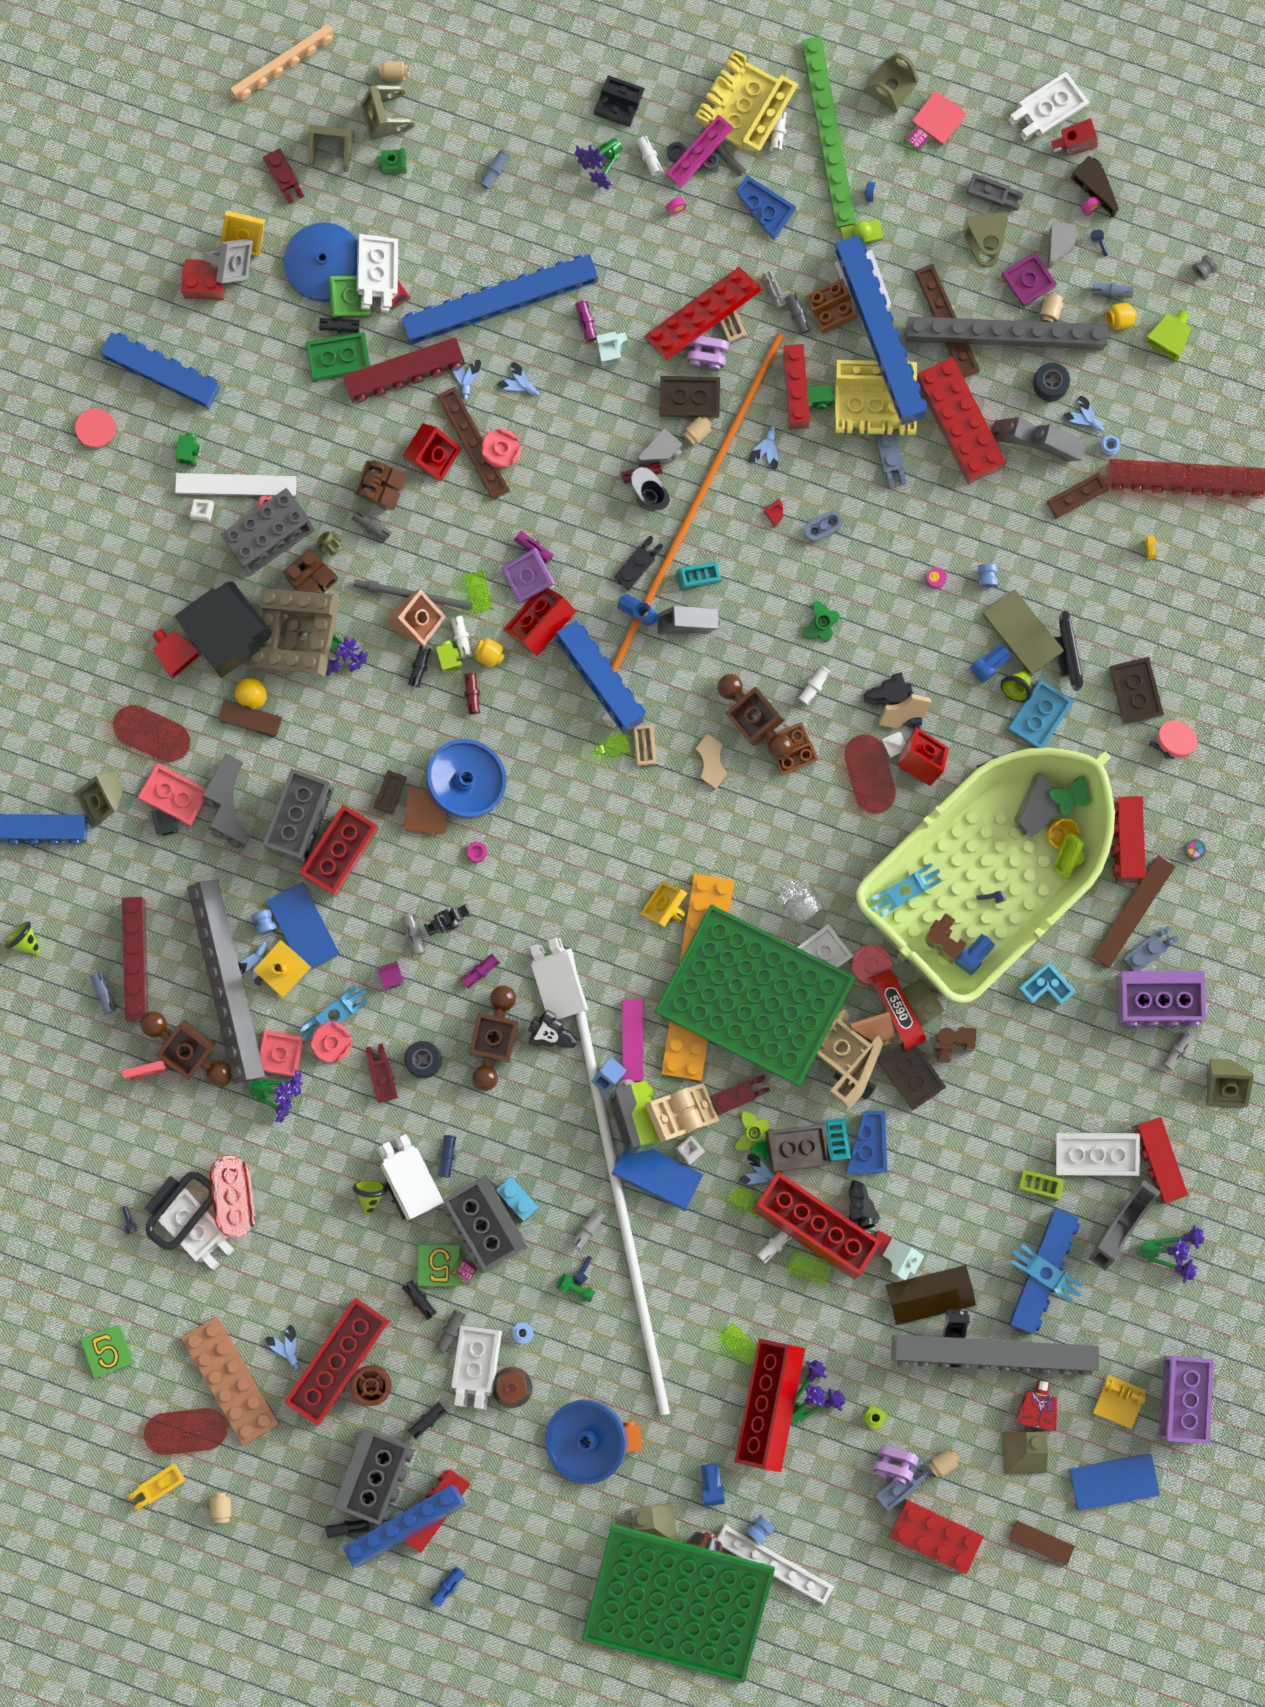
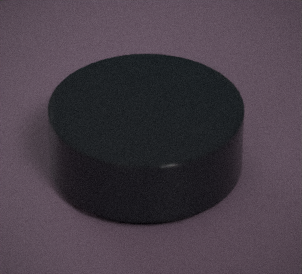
(675, 151)

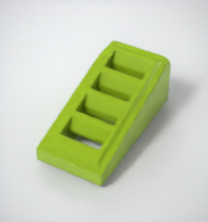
(1059, 1187)

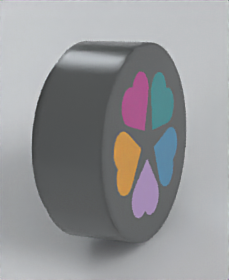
(1195, 849)

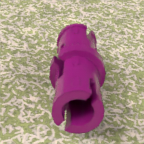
(586, 321)
(529, 544)
(480, 970)

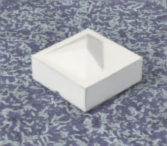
(201, 510)
(894, 744)
(690, 1150)

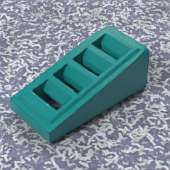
(684, 585)
(841, 1156)

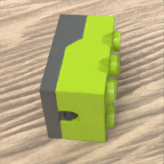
(632, 1117)

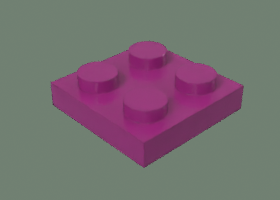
(1029, 279)

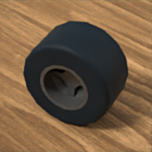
(1053, 374)
(423, 1059)

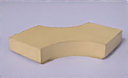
(913, 707)
(710, 751)

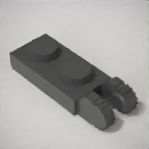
(993, 192)

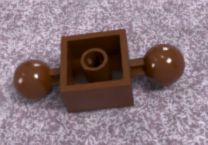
(779, 745)
(155, 1025)
(485, 1076)

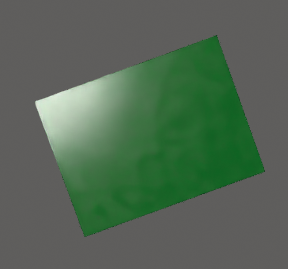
(755, 995)
(678, 1603)

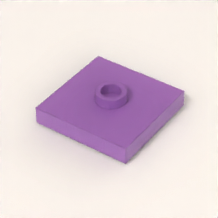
(528, 575)

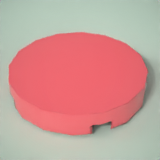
(95, 428)
(501, 448)
(1177, 739)
(869, 962)
(331, 1041)

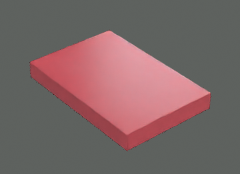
(173, 795)

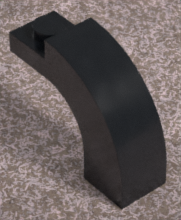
(956, 1325)

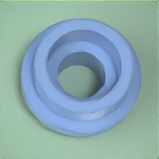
(1113, 440)
(517, 1328)

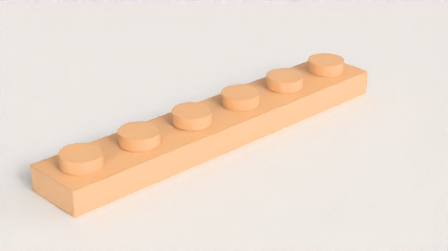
(288, 59)

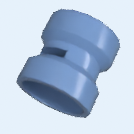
(988, 575)
(263, 922)
(760, 1529)

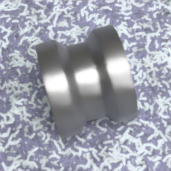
(1204, 267)

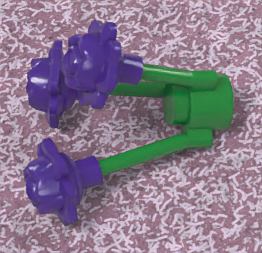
(1179, 1251)
(815, 1394)

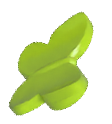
(753, 1131)

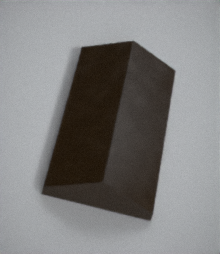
(931, 1294)

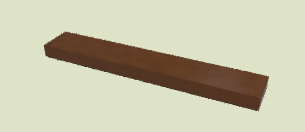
(942, 308)
(472, 442)
(1133, 911)

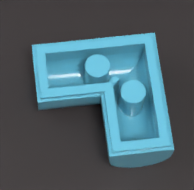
(1047, 980)

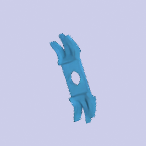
(917, 887)
(342, 1005)
(1057, 1279)

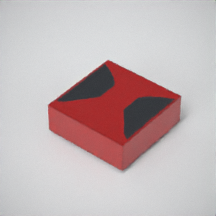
(401, 297)

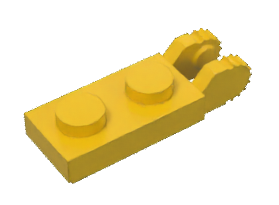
(158, 1486)

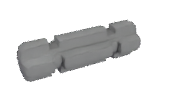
(774, 289)

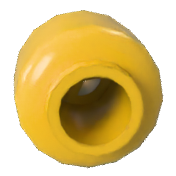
(1120, 316)
(488, 652)

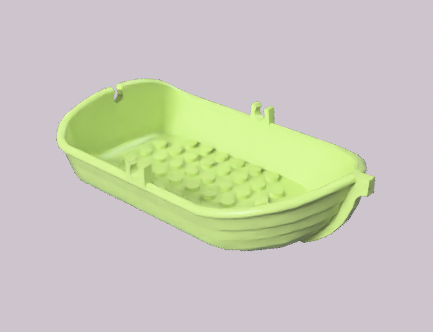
(982, 852)

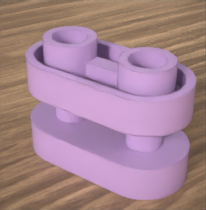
(714, 361)
(885, 1470)

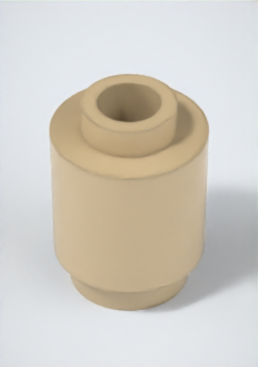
(393, 71)
(1051, 308)
(697, 430)
(944, 1463)
(220, 1508)

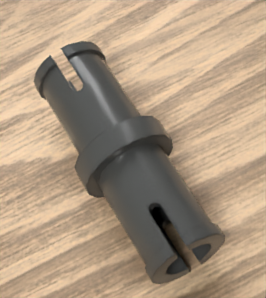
(798, 313)
(371, 525)
(450, 1331)

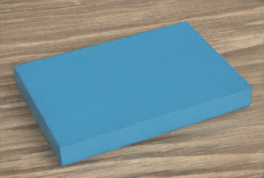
(1040, 715)

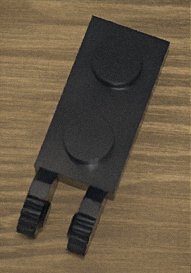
(637, 564)

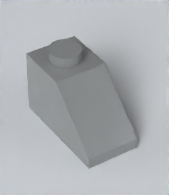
(1061, 241)
(661, 449)

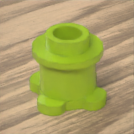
(867, 1418)

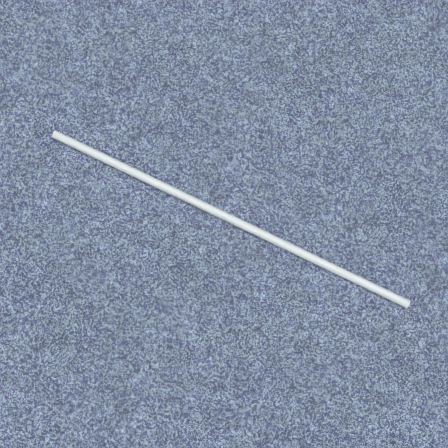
(622, 1214)

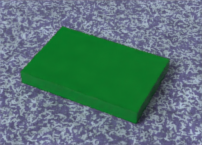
(337, 356)

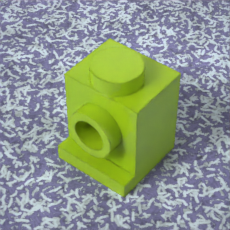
(448, 657)

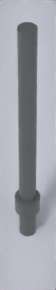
(375, 587)

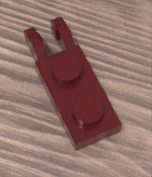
(282, 174)
(382, 1076)
(737, 1095)

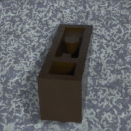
(1093, 180)

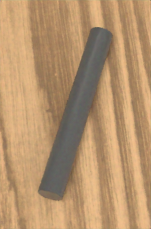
(729, 158)

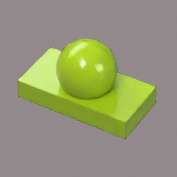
(867, 231)
(1069, 856)

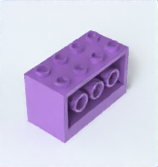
(1169, 987)
(1186, 1399)

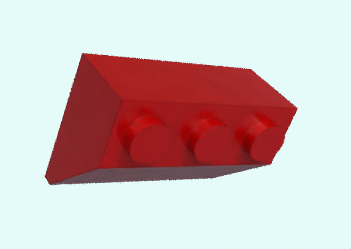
(540, 620)

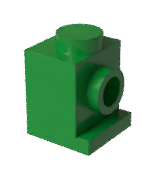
(398, 166)
(820, 397)
(187, 449)

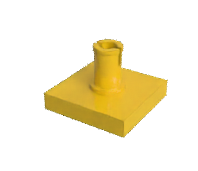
(242, 226)
(664, 904)
(282, 968)

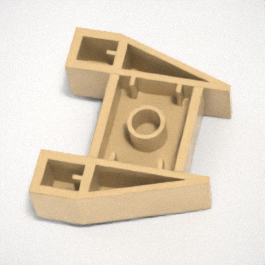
(850, 1057)

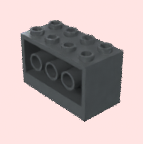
(267, 532)
(298, 816)
(489, 1210)
(360, 1478)

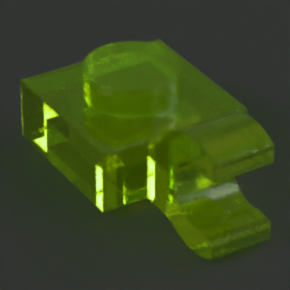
(616, 745)
(743, 1200)

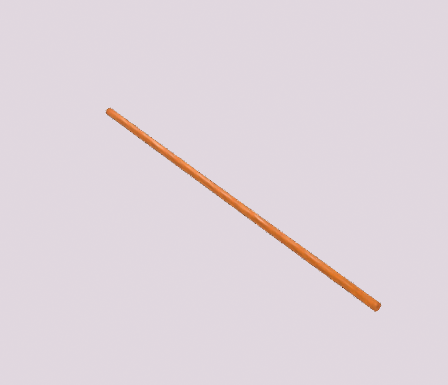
(698, 498)

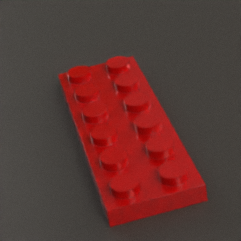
(702, 313)

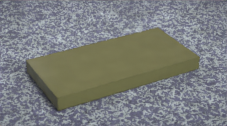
(1023, 632)

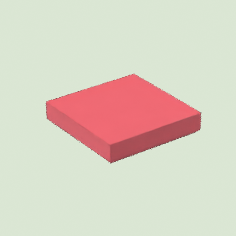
(939, 117)
(280, 1053)
(145, 1070)

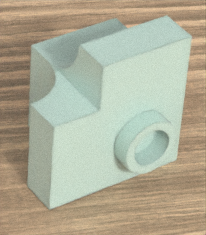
(609, 347)
(903, 1258)

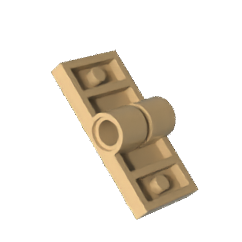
(682, 1112)

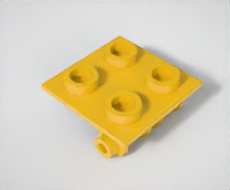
(1120, 1401)

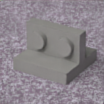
(231, 260)

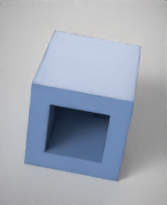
(608, 1076)

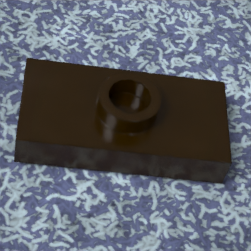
(390, 792)

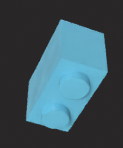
(517, 1199)

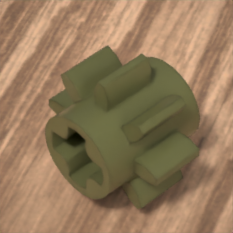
(329, 543)

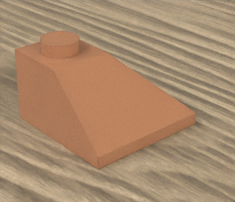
(416, 618)
(875, 1026)

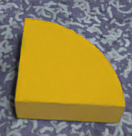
(1150, 542)

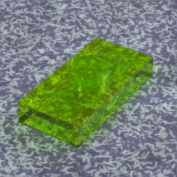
(478, 591)
(809, 1268)
(739, 1344)

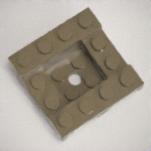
(307, 614)

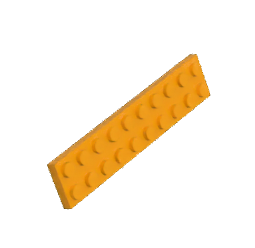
(685, 1050)

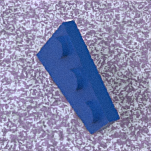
(766, 206)
(870, 1149)

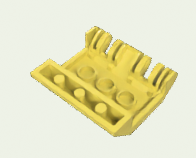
(747, 101)
(864, 400)

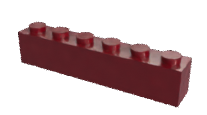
(404, 370)
(135, 958)

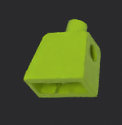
(1170, 335)

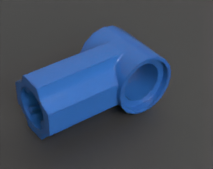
(637, 609)
(987, 666)
(972, 958)
(712, 1488)

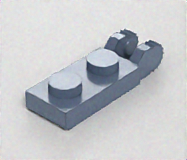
(890, 457)
(1148, 950)
(894, 1493)

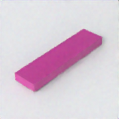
(699, 151)
(633, 1039)

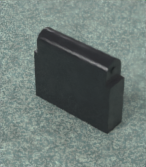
(224, 627)

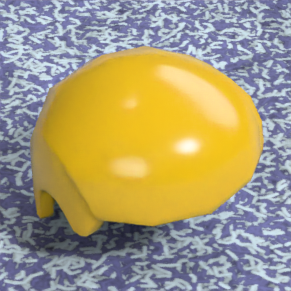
(250, 693)
(1058, 830)

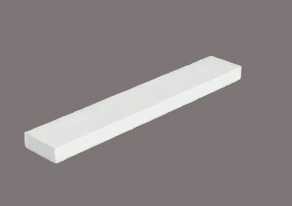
(233, 484)
(784, 1569)

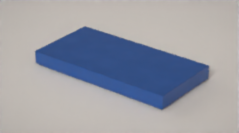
(303, 926)
(659, 1176)
(1114, 1481)

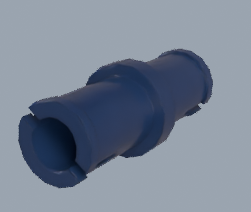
(447, 1156)

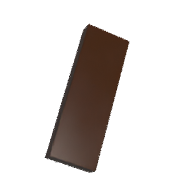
(1077, 495)
(250, 718)
(1041, 1542)

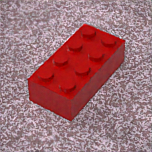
(1128, 840)
(339, 850)
(936, 1536)

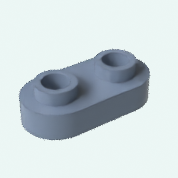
(822, 526)

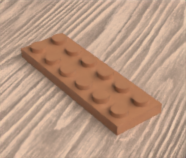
(230, 1381)

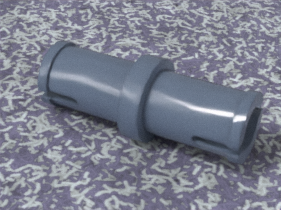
(494, 169)
(1112, 290)
(103, 992)

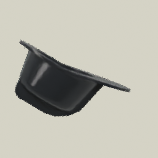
(650, 491)

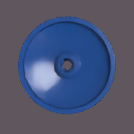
(303, 257)
(477, 767)
(570, 1449)

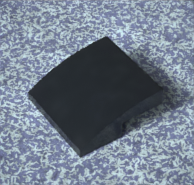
(619, 101)

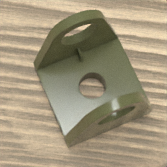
(898, 72)
(375, 115)
(314, 136)
(986, 232)

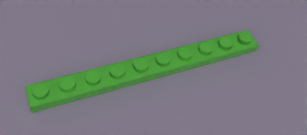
(828, 132)

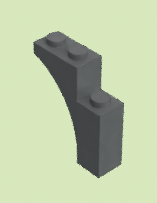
(1041, 437)
(220, 794)
(1123, 1224)

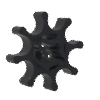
(448, 920)

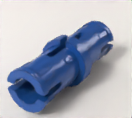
(447, 1586)

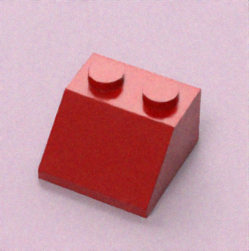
(200, 281)
(431, 451)
(923, 757)

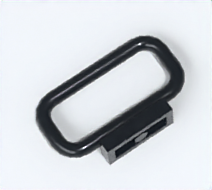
(1069, 660)
(162, 1201)

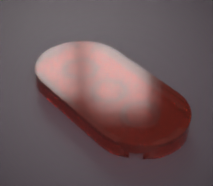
(151, 733)
(869, 774)
(232, 1196)
(185, 1431)

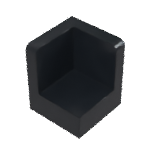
(164, 824)

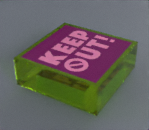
(918, 139)
(464, 1270)

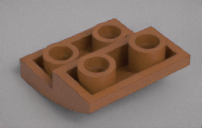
(832, 306)
(802, 753)
(423, 813)

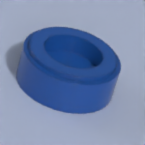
(870, 191)

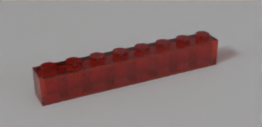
(1186, 478)

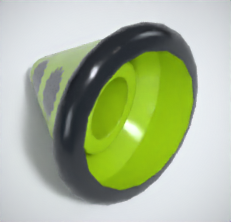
(1017, 686)
(23, 939)
(369, 1194)

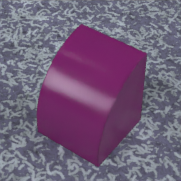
(391, 975)

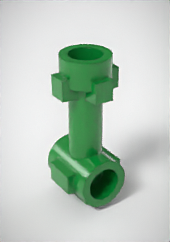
(566, 1283)

